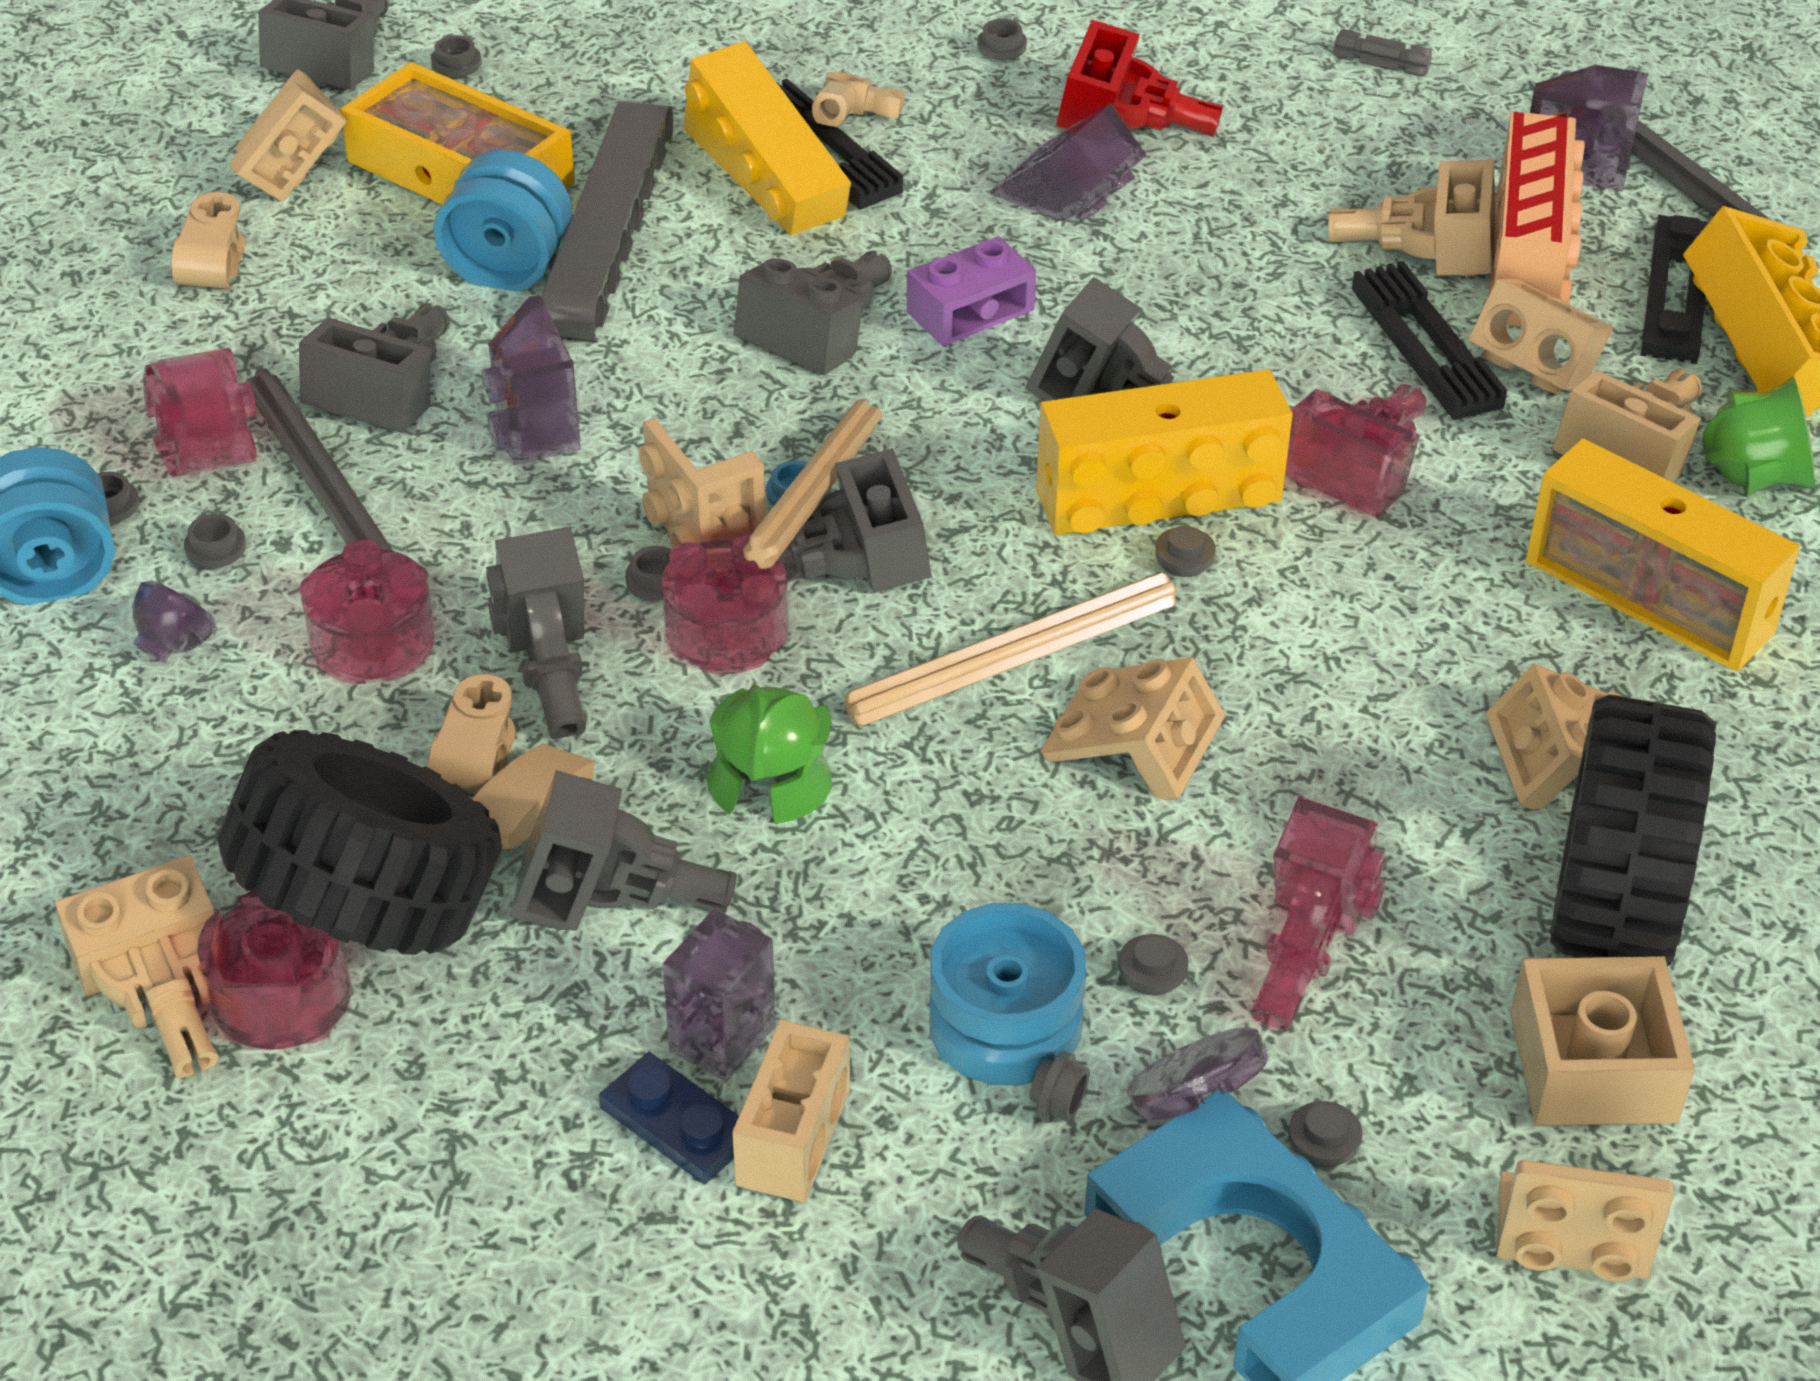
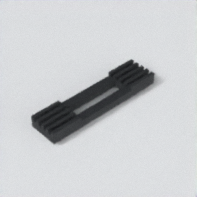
(868, 172)
(1667, 331)
(1462, 390)

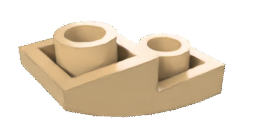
(520, 789)

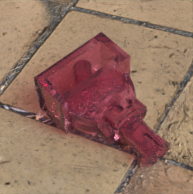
(1355, 451)
(1326, 884)

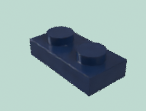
(673, 1116)

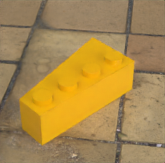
(762, 139)
(1762, 297)

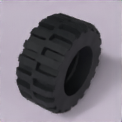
(1634, 830)
(358, 842)

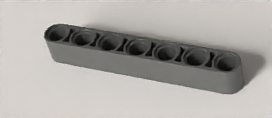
(605, 217)

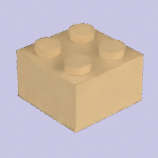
(1601, 1041)

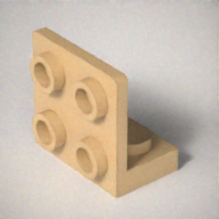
(288, 137)
(704, 502)
(1151, 711)
(1542, 732)
(1581, 1219)

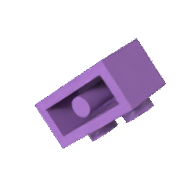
(971, 290)

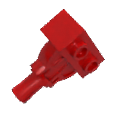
(1111, 74)

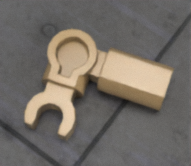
(854, 95)

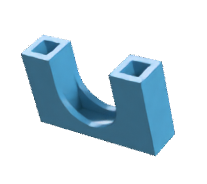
(1231, 1164)

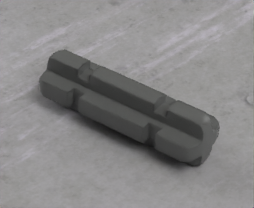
(1382, 52)

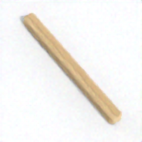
(811, 485)
(1009, 649)

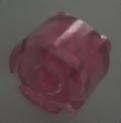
(200, 412)
(723, 607)
(368, 614)
(272, 977)

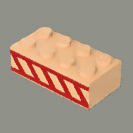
(1538, 205)

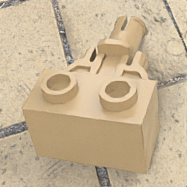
(1436, 223)
(1641, 426)
(141, 945)

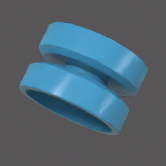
(503, 220)
(51, 526)
(1005, 992)

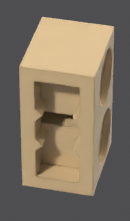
(1543, 323)
(791, 1111)

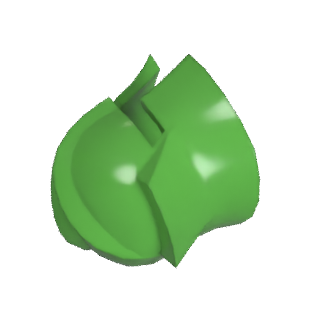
(1762, 439)
(767, 736)

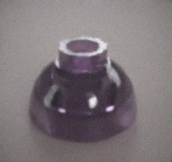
(168, 621)

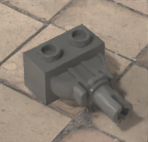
(320, 39)
(808, 311)
(1097, 349)
(375, 372)
(864, 528)
(540, 608)
(604, 858)
(1095, 1283)

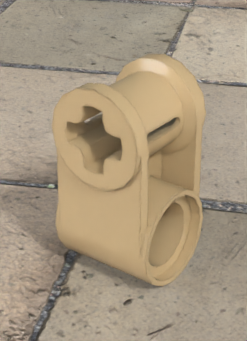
(209, 243)
(474, 733)

